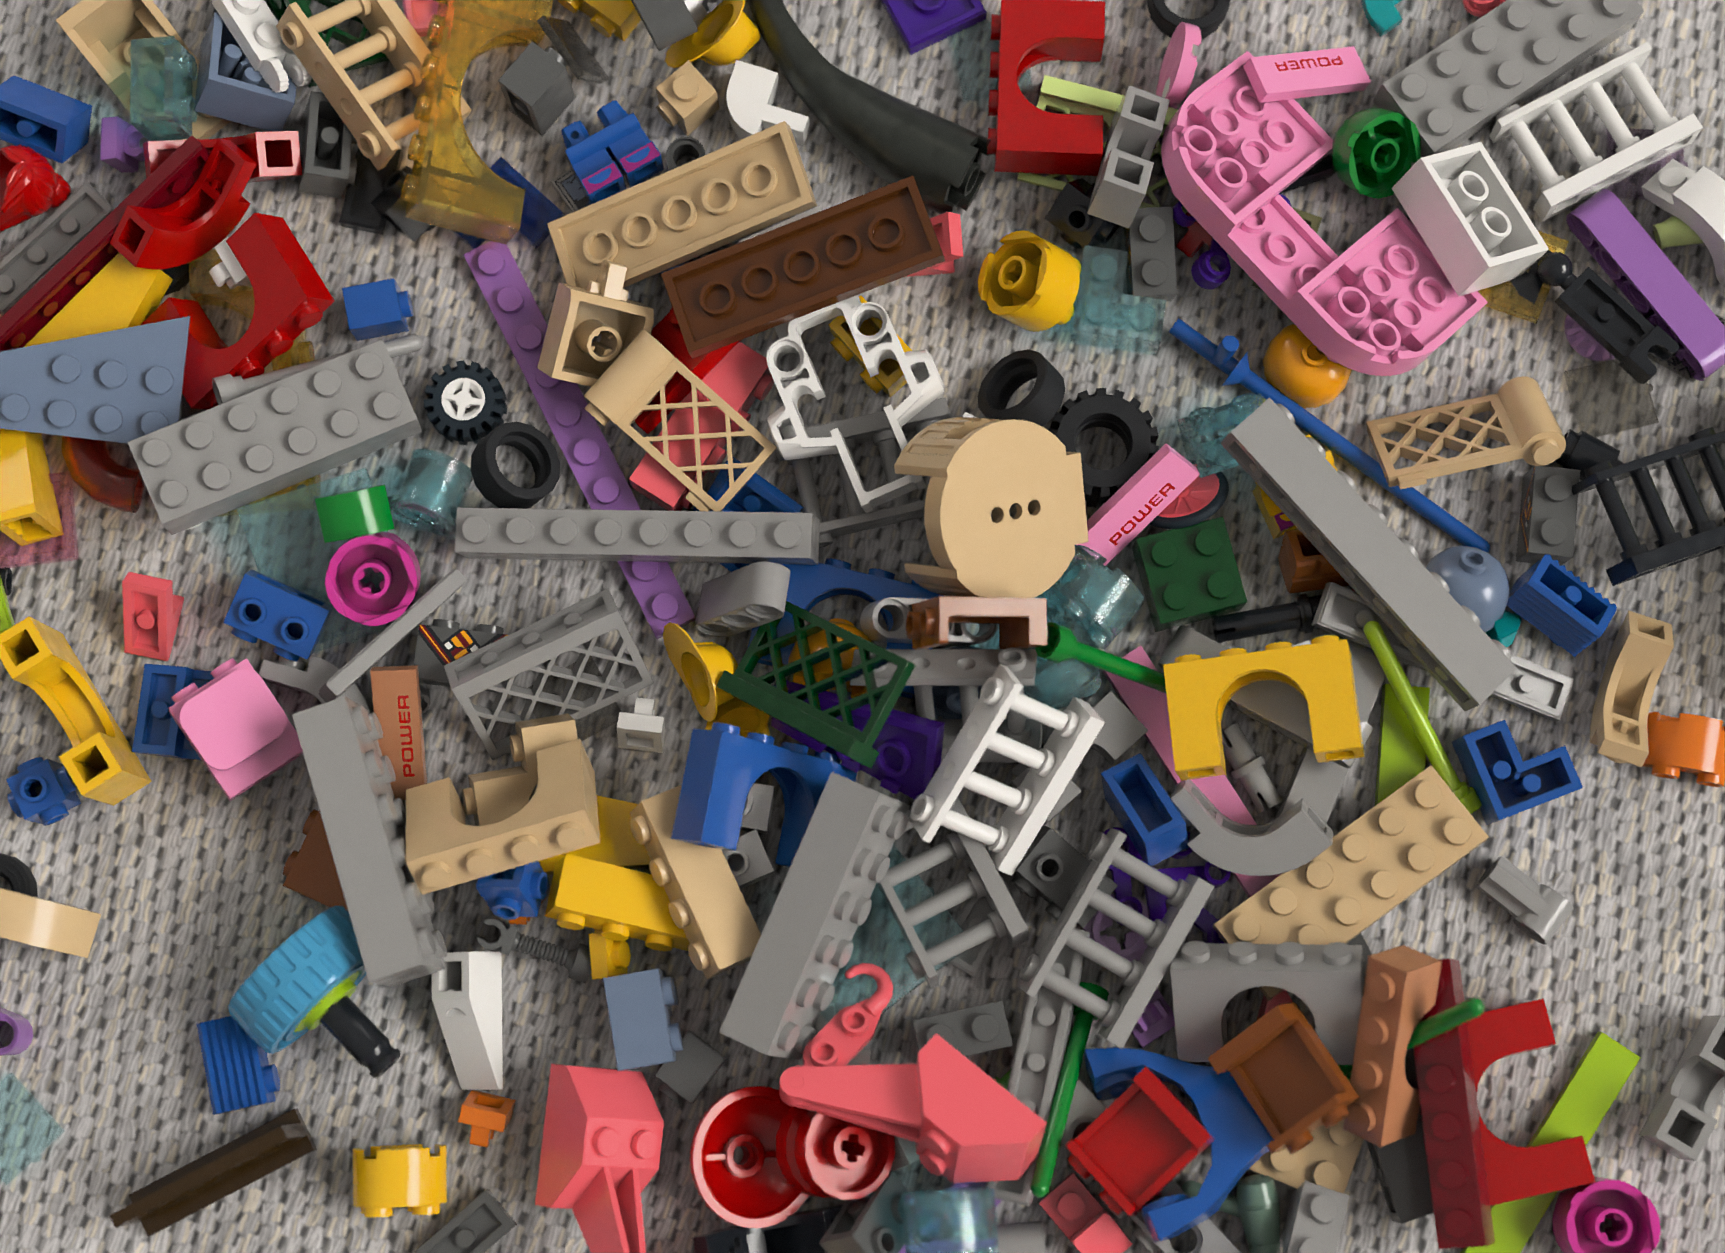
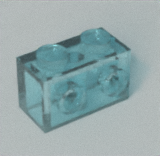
(162, 88)
(1208, 426)

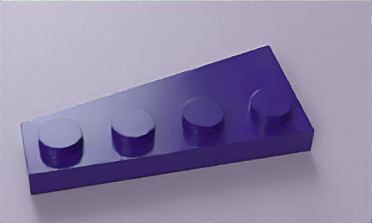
(907, 745)

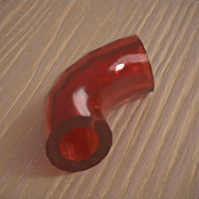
(101, 475)

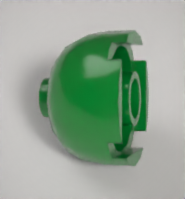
(1375, 151)

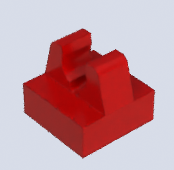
(1194, 239)

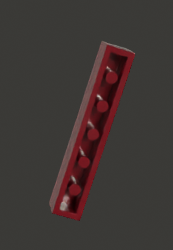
(1453, 1126)

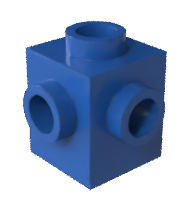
(57, 791)
(515, 891)

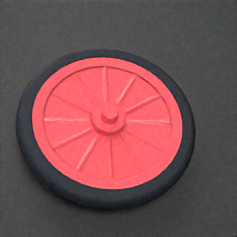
(1195, 503)

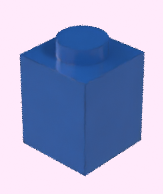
(377, 309)

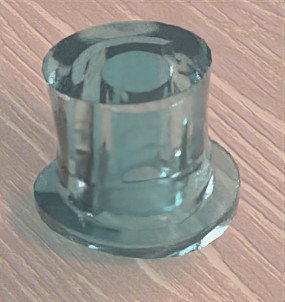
(431, 493)

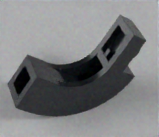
(794, 1235)

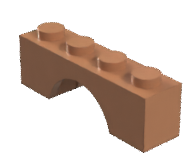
(1395, 997)

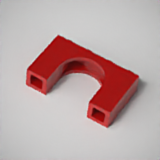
(1027, 136)
(286, 302)
(1511, 1169)

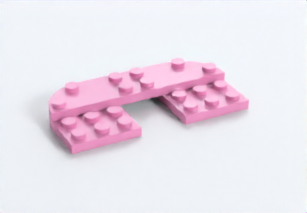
(1368, 309)

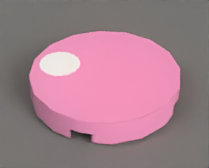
(1179, 64)

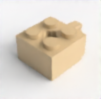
(586, 313)

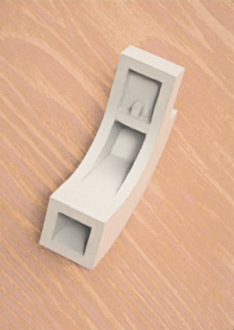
(1697, 201)

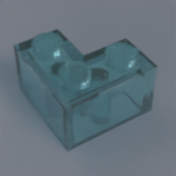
(1107, 316)

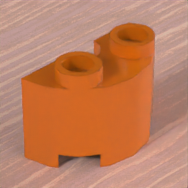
(1686, 745)

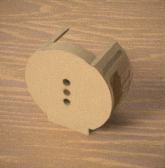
(988, 468)

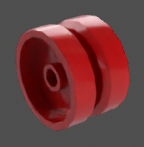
(832, 1155)

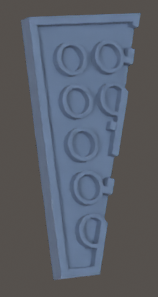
(97, 384)

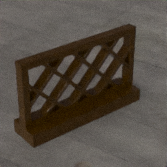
(217, 1174)

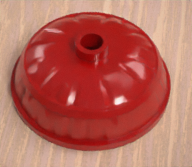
(754, 1189)

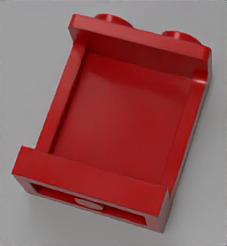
(1138, 1144)

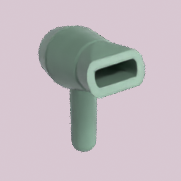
(1256, 1207)

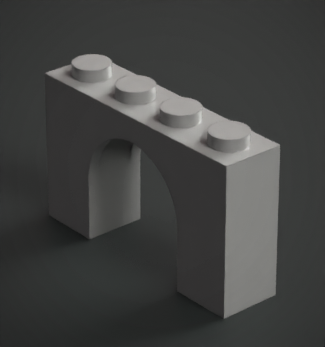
(1211, 974)

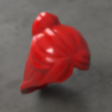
(27, 185)

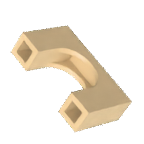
(555, 821)

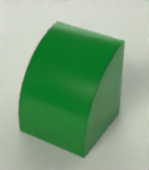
(354, 513)

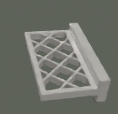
(536, 650)

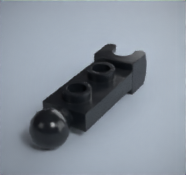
(1607, 317)

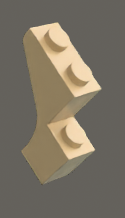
(506, 791)

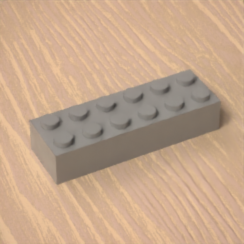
(1500, 64)
(274, 437)
(369, 841)
(815, 919)

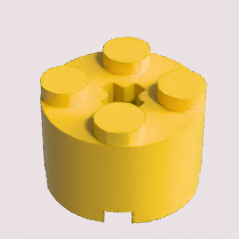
(1030, 282)
(400, 1178)

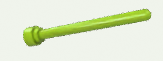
(1417, 716)

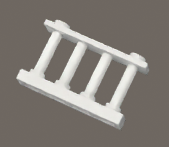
(1595, 172)
(1041, 788)

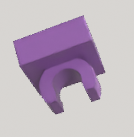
(121, 145)
(1154, 1021)

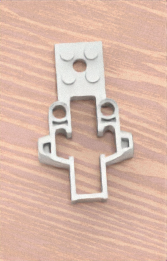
(804, 381)

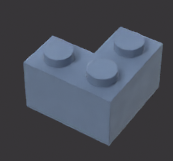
(231, 86)
(640, 1018)

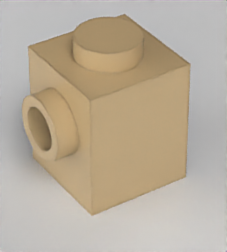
(686, 99)

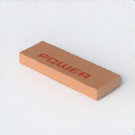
(400, 714)

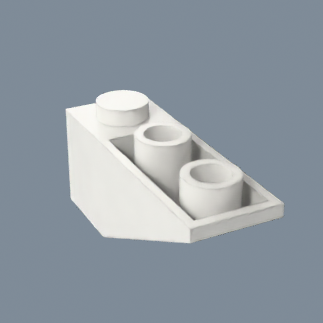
(470, 1016)

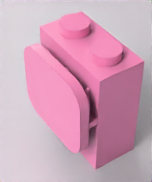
(236, 727)

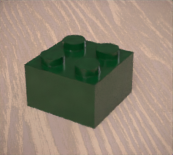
(1189, 574)

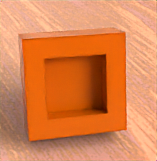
(486, 1115)

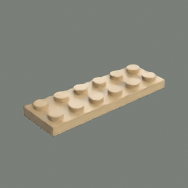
(687, 210)
(1363, 872)

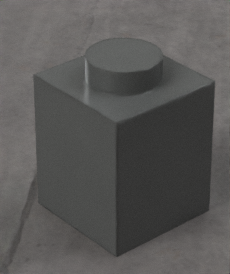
(691, 1071)

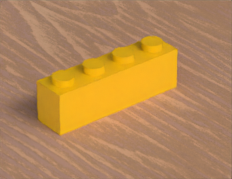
(613, 901)

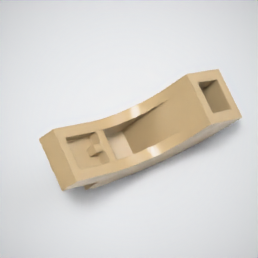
(1628, 688)
(47, 923)

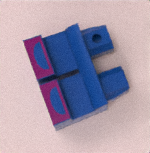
(620, 139)

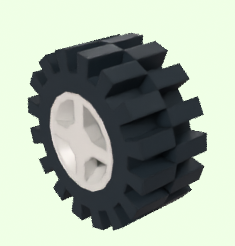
(457, 391)

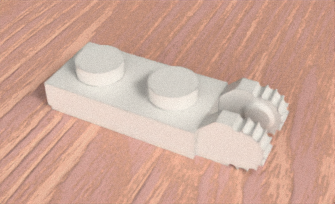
(256, 34)

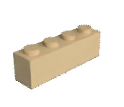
(699, 888)

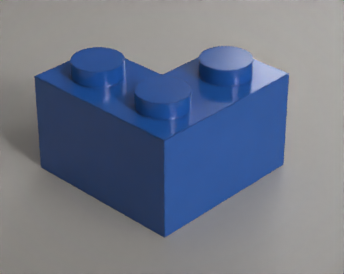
(1504, 780)

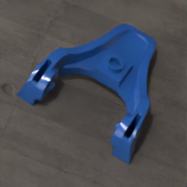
(1218, 1107)

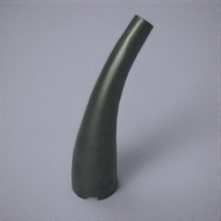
(873, 125)

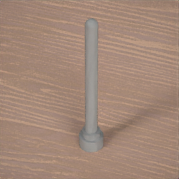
(229, 387)

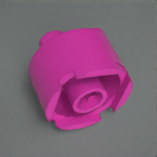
(363, 601)
(1584, 1207)

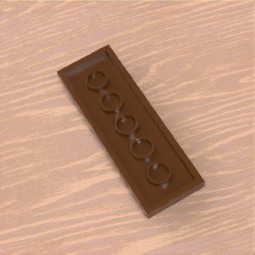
(802, 267)

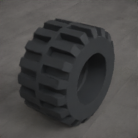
(1117, 415)

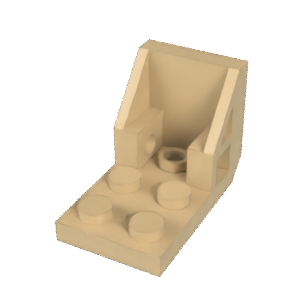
(104, 37)

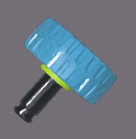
(311, 985)

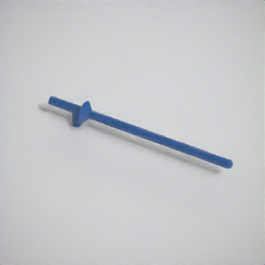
(1240, 373)

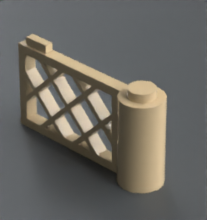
(631, 386)
(1518, 411)

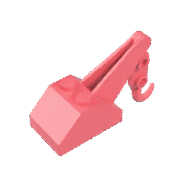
(943, 1103)
(600, 1152)

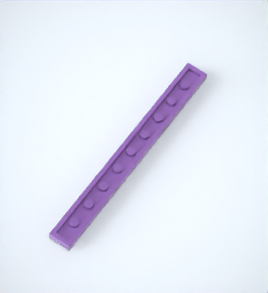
(572, 425)

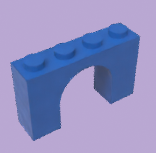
(818, 582)
(721, 773)

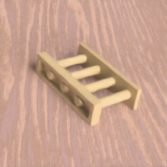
(390, 35)

